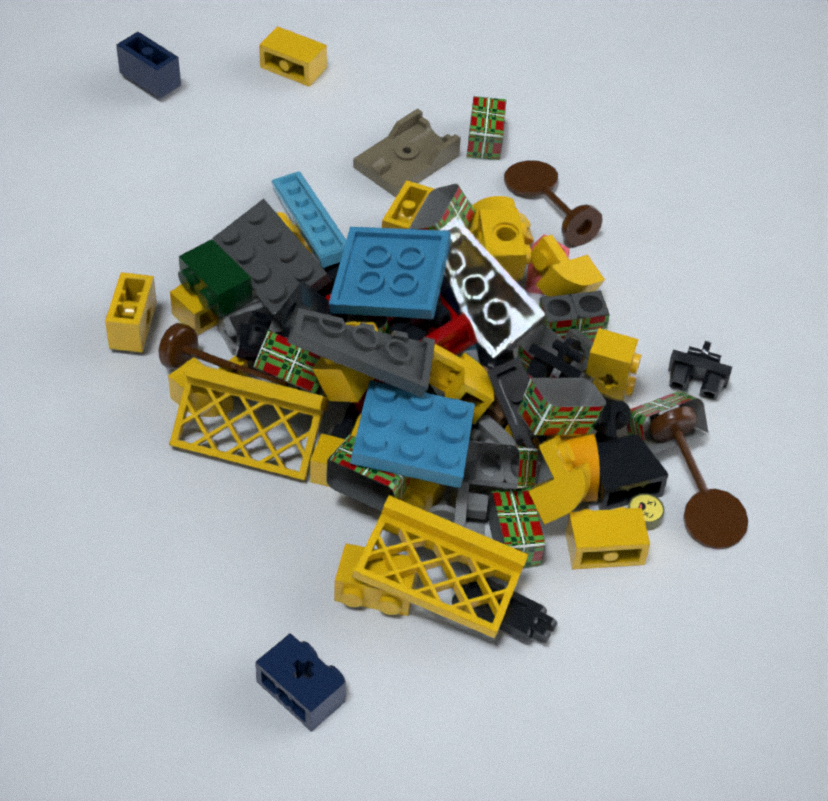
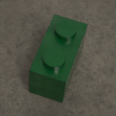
(215, 278)

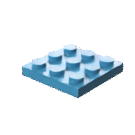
(390, 272)
(413, 434)

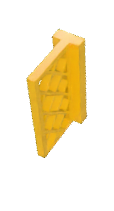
(255, 390)
(450, 544)

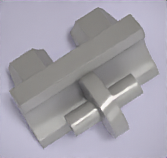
(467, 505)

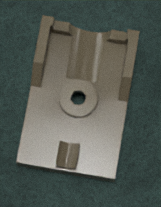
(424, 154)

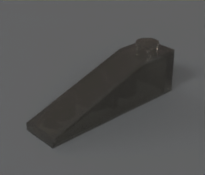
(488, 294)

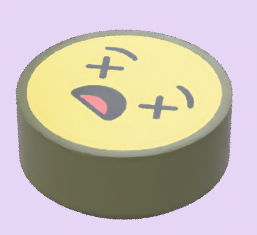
(652, 509)

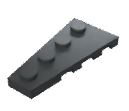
(377, 354)

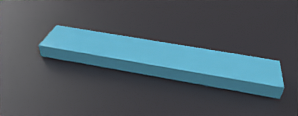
(310, 218)

